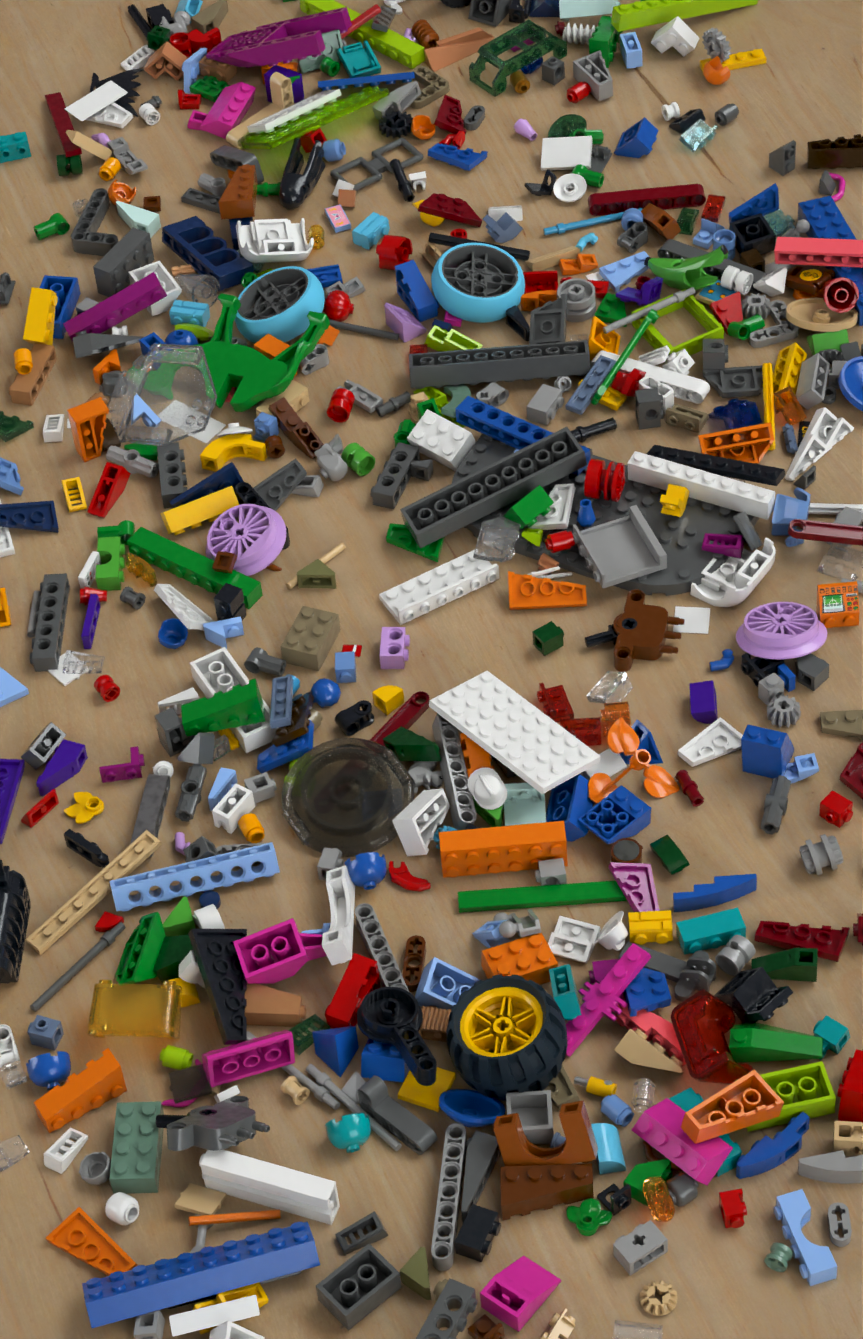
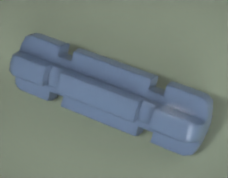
(789, 437)

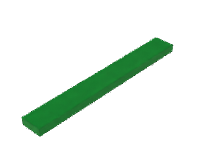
(540, 896)

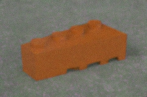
(240, 194)

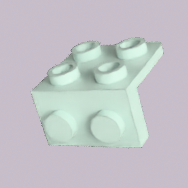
(523, 805)

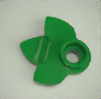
(588, 1216)

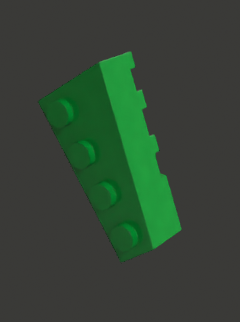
(605, 39)

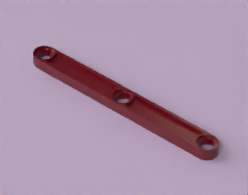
(827, 532)
(404, 717)

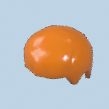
(422, 127)

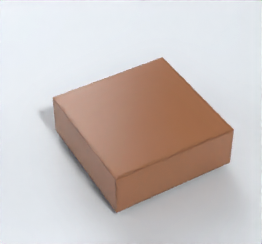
(347, 198)

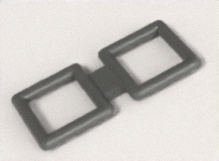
(378, 164)

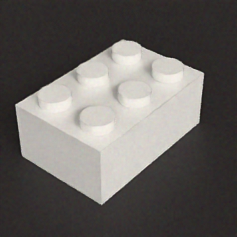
(441, 440)

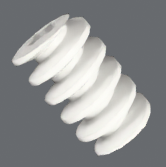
(578, 34)

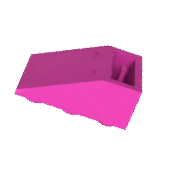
(518, 1292)

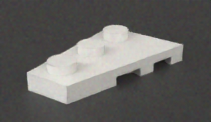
(112, 115)

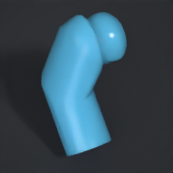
(584, 240)

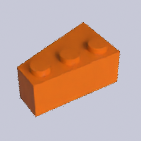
(87, 427)
(474, 755)

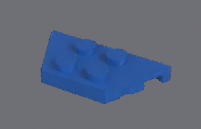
(647, 991)

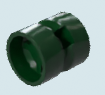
(75, 165)

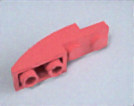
(654, 1027)

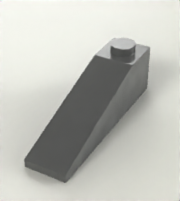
(480, 1161)

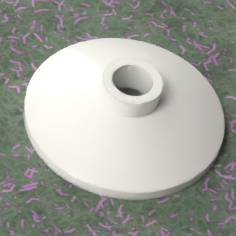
(568, 182)
(234, 428)

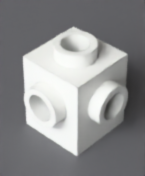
(679, 362)

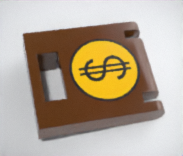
(808, 278)

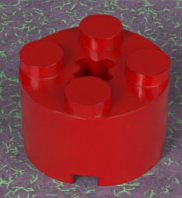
(393, 251)

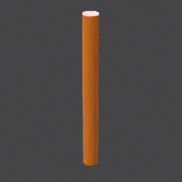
(234, 1217)

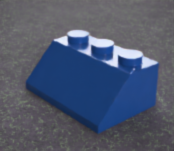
(568, 804)

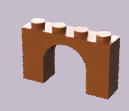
(519, 1151)

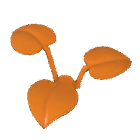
(624, 739)

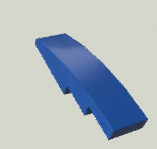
(721, 891)

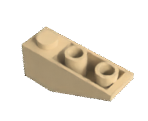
(641, 1052)

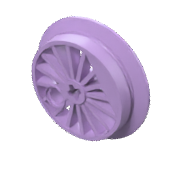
(258, 534)
(781, 631)

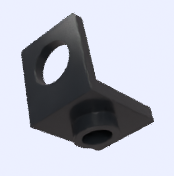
(544, 188)
(618, 1201)

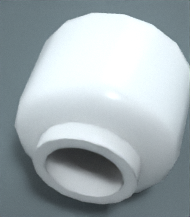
(122, 1208)

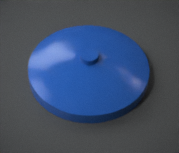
(851, 381)

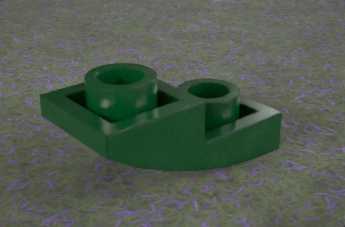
(669, 854)

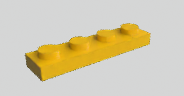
(741, 59)

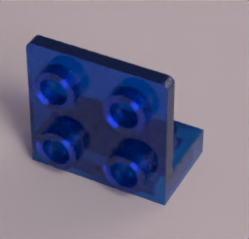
(737, 414)

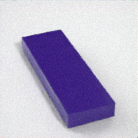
(90, 621)

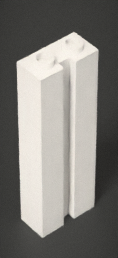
(270, 1185)

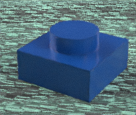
(787, 676)

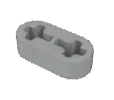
(843, 1224)

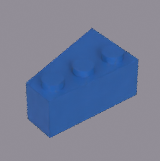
(415, 291)

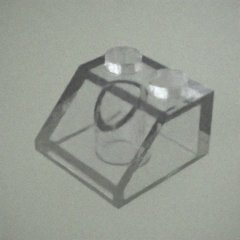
(497, 540)

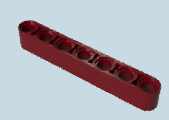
(662, 197)

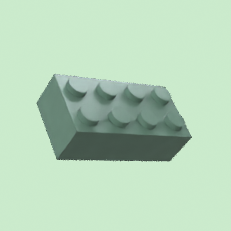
(136, 1148)

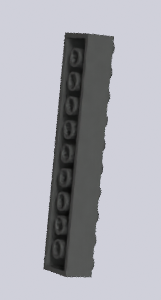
(499, 364)
(493, 487)

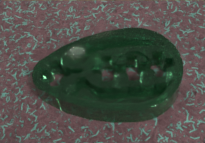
(561, 125)

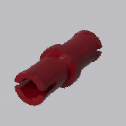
(689, 788)

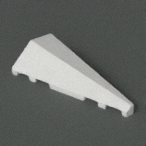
(819, 438)

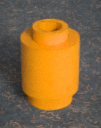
(109, 169)
(23, 361)
(251, 828)

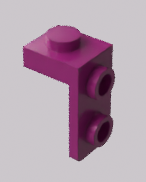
(124, 771)

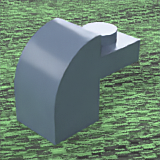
(504, 229)

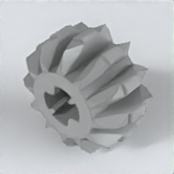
(756, 305)
(783, 711)

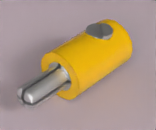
(597, 1086)

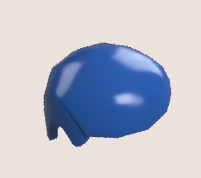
(172, 633)
(325, 692)

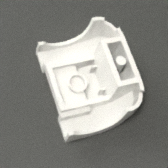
(273, 241)
(735, 577)

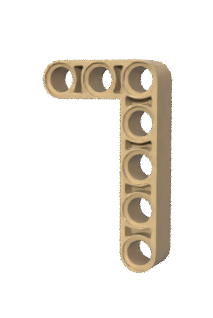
(281, 98)

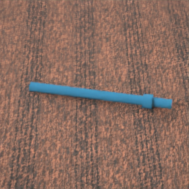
(561, 227)

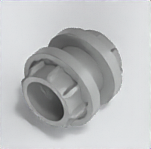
(821, 854)

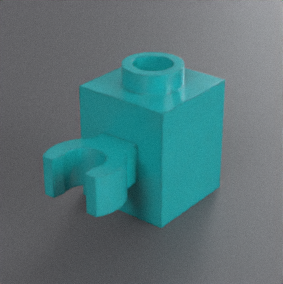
(833, 1034)

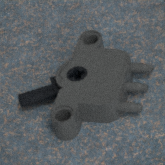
(212, 1126)

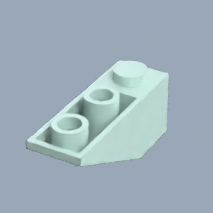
(139, 218)

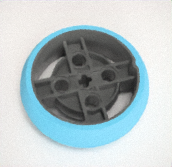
(477, 282)
(279, 304)

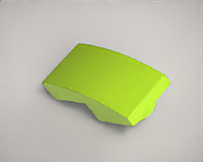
(200, 332)

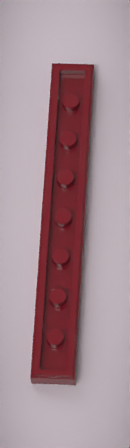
(62, 123)

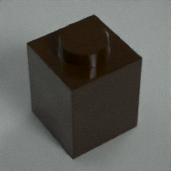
(753, 259)

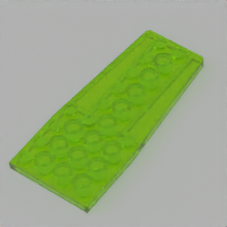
(315, 119)

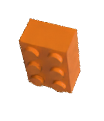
(523, 957)

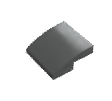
(748, 531)

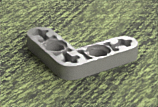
(762, 337)

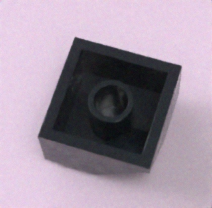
(753, 233)

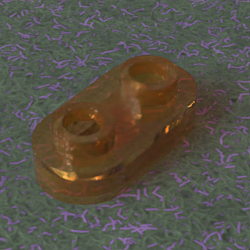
(659, 1201)

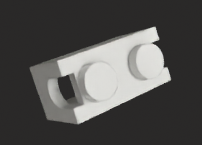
(233, 807)

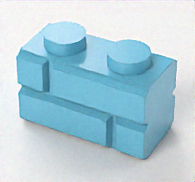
(370, 230)
(189, 313)

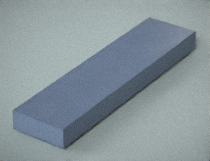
(586, 390)
(281, 701)

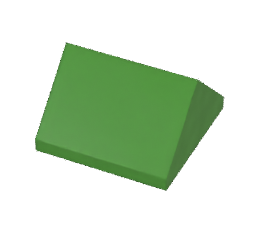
(827, 341)

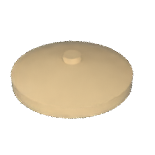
(816, 316)

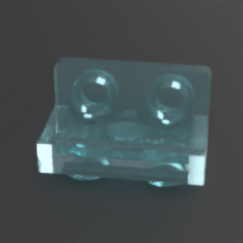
(697, 135)

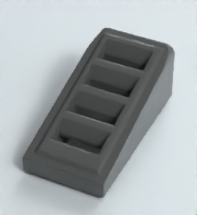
(371, 1237)

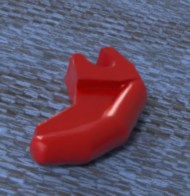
(403, 878)

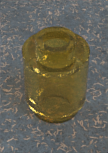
(318, 234)

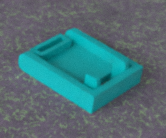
(359, 58)

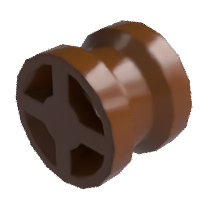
(274, 446)

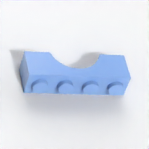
(815, 1260)

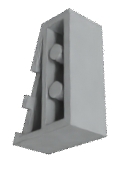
(594, 72)

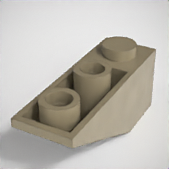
(210, 17)

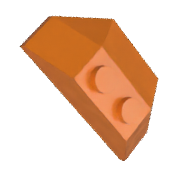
(741, 444)

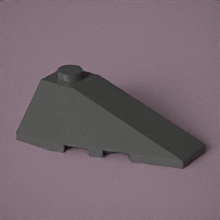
(94, 343)

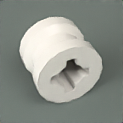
(670, 111)
(120, 331)

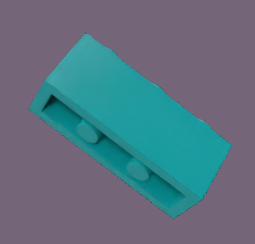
(709, 930)
(565, 991)

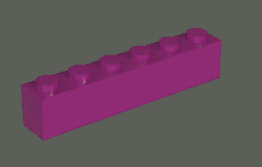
(117, 307)

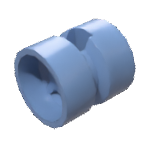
(727, 238)

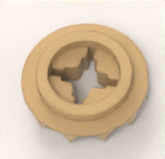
(652, 1304)

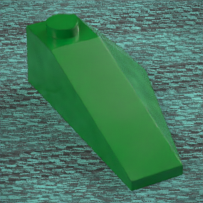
(768, 1043)

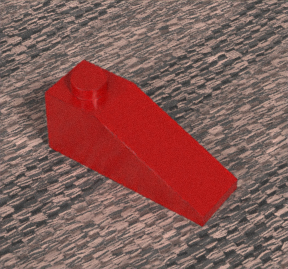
(108, 489)

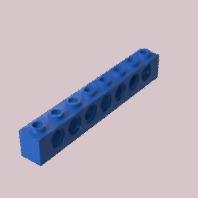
(503, 426)

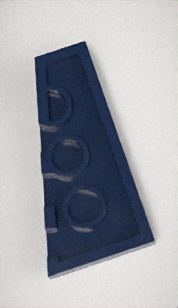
(219, 480)
(29, 516)

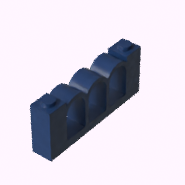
(205, 253)

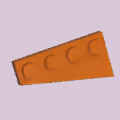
(89, 1243)

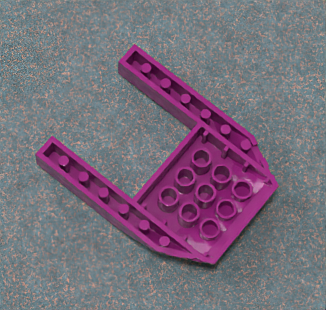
(281, 40)

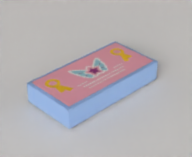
(337, 218)

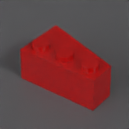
(357, 982)
(852, 1090)

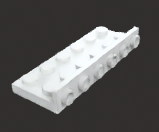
(438, 587)

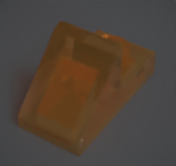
(789, 406)

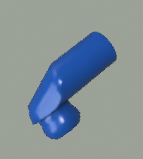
(725, 661)

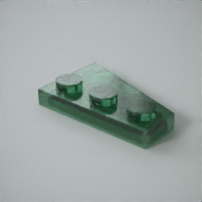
(12, 427)

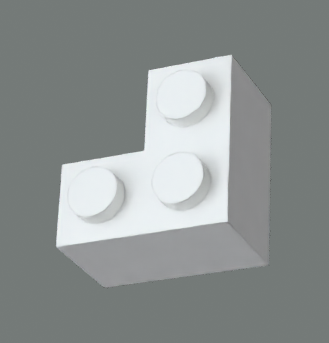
(675, 34)

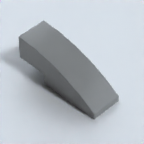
(397, 100)
(832, 1168)

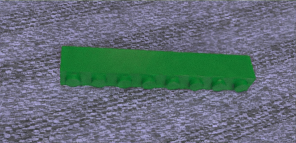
(190, 565)

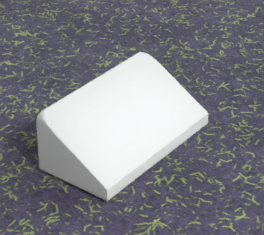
(514, 211)
(609, 763)

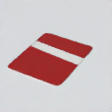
(356, 648)

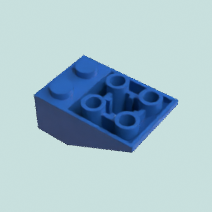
(617, 816)
(383, 1061)

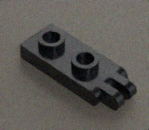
(86, 849)

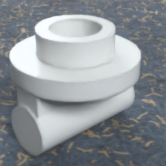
(163, 768)

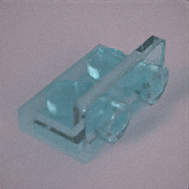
(779, 222)

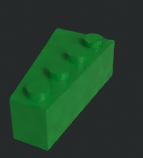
(224, 710)

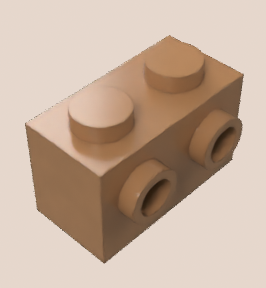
(217, 69)

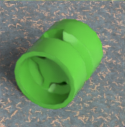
(358, 459)

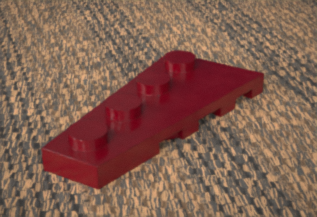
(782, 935)

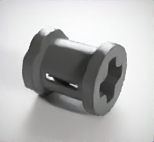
(132, 597)

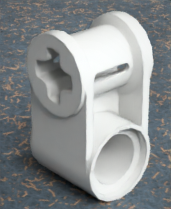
(8, 1048)

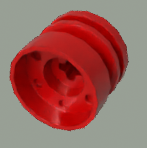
(608, 480)

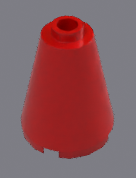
(840, 294)

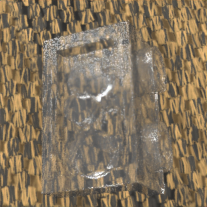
(610, 688)

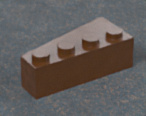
(543, 1187)

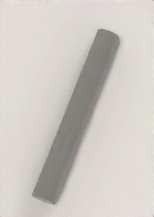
(32, 620)

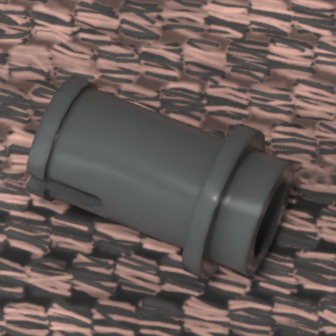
(155, 101)

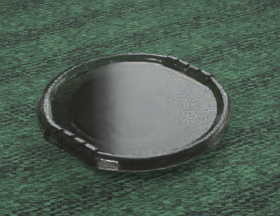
(346, 796)

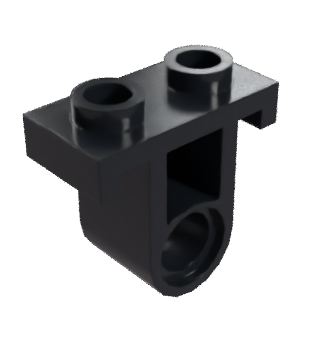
(758, 667)

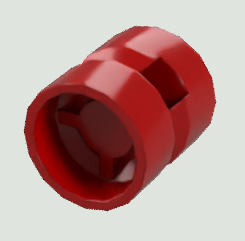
(182, 42)
(340, 405)

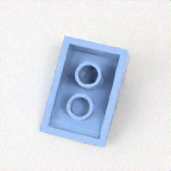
(442, 984)

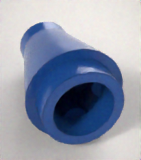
(586, 514)

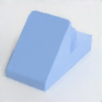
(704, 237)
(141, 409)
(220, 630)
(489, 934)

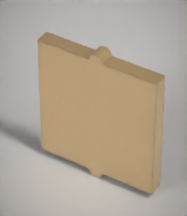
(200, 1200)

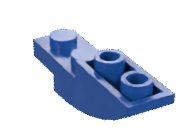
(771, 1153)

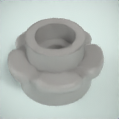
(567, 383)

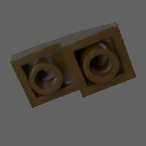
(110, 436)

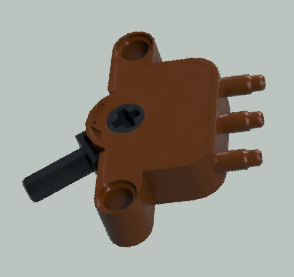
(638, 632)

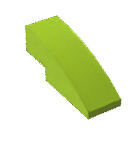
(449, 341)

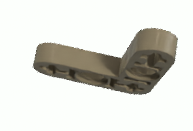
(437, 87)

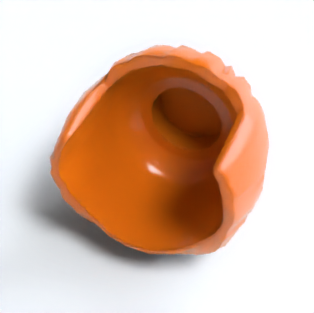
(715, 73)
(121, 192)

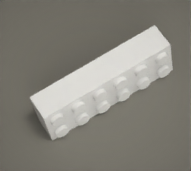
(220, 673)

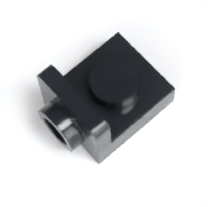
(516, 13)

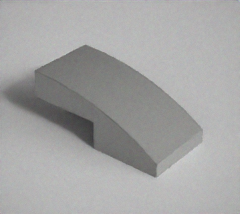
(351, 288)

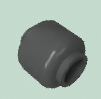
(682, 1189)

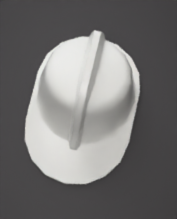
(487, 788)
(613, 933)

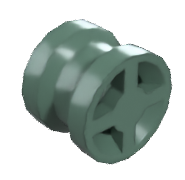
(778, 1257)

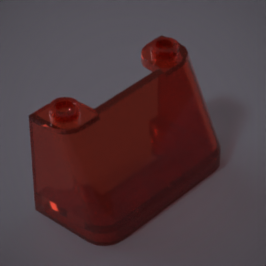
(700, 1033)

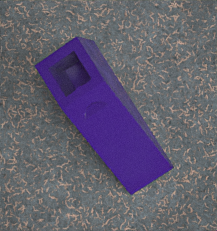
(65, 763)

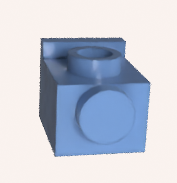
(265, 426)

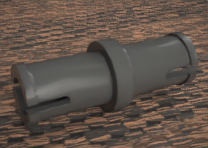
(393, 404)

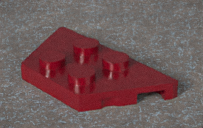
(450, 209)

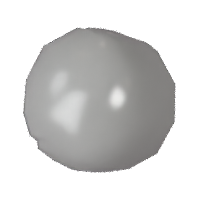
(95, 1168)

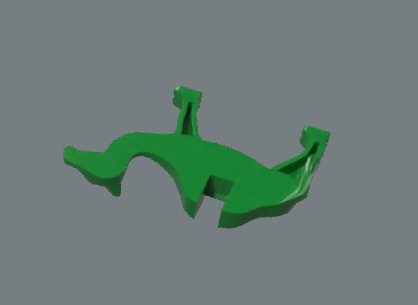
(249, 369)

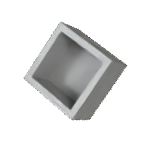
(534, 1113)

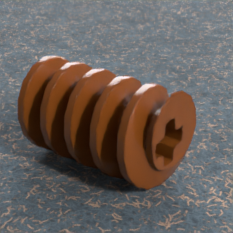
(424, 34)

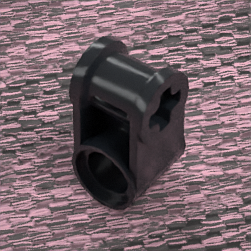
(353, 719)

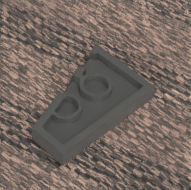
(280, 485)

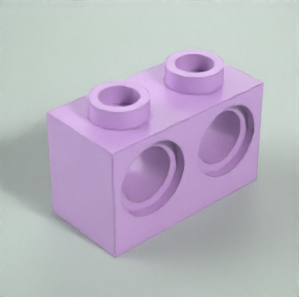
(393, 648)

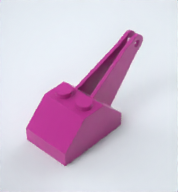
(277, 952)

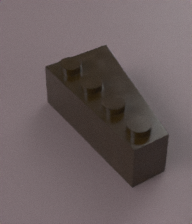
(835, 154)

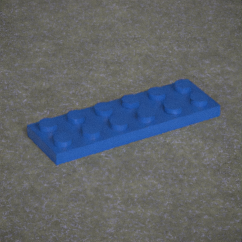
(359, 81)

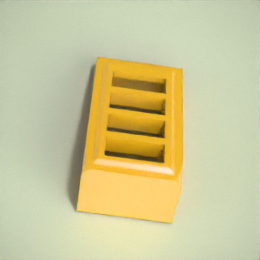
(71, 484)

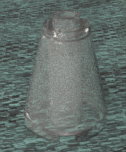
(199, 287)

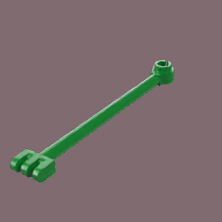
(650, 318)

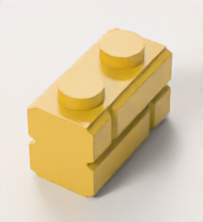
(650, 927)

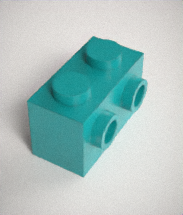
(14, 147)

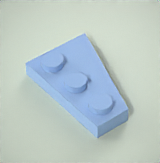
(191, 68)

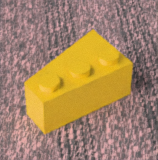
(40, 317)

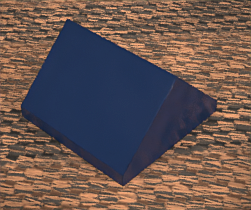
(544, 8)

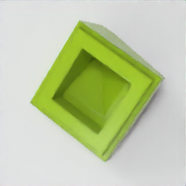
(533, 535)

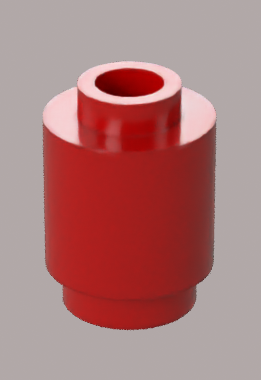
(578, 92)
(559, 541)

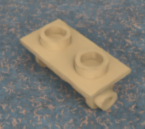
(431, 253)
(560, 1326)

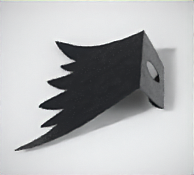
(124, 81)

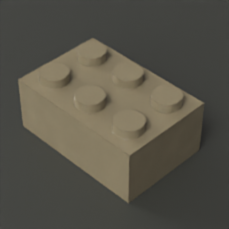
(310, 638)

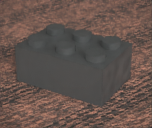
(358, 1286)

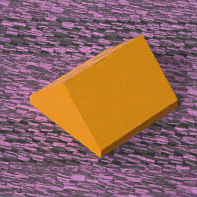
(600, 341)

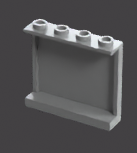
(620, 549)

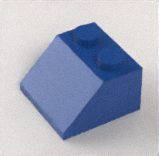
(637, 140)

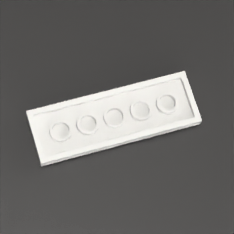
(292, 112)

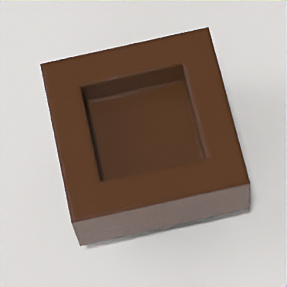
(152, 203)
(224, 562)

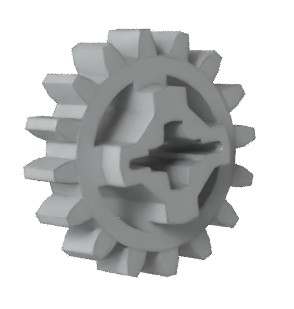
(716, 44)

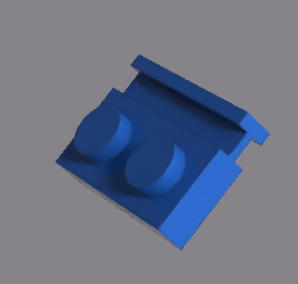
(327, 275)

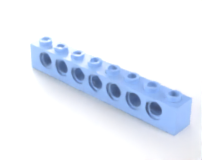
(184, 872)

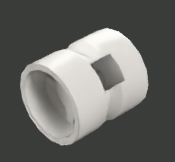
(737, 280)

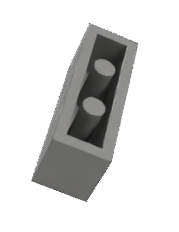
(812, 381)

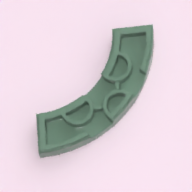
(458, 394)

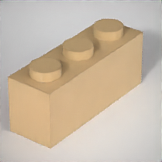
(295, 394)

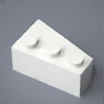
(420, 819)

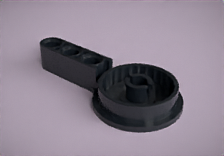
(400, 1030)

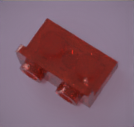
(555, 702)
(585, 729)

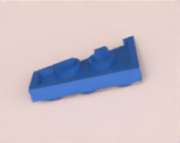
(464, 159)
(763, 203)

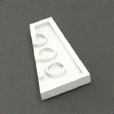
(182, 607)

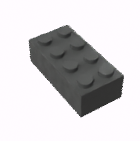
(127, 255)

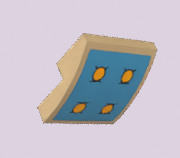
(713, 293)

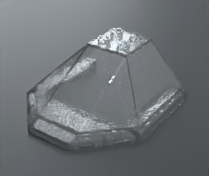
(176, 388)

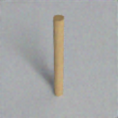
(327, 557)

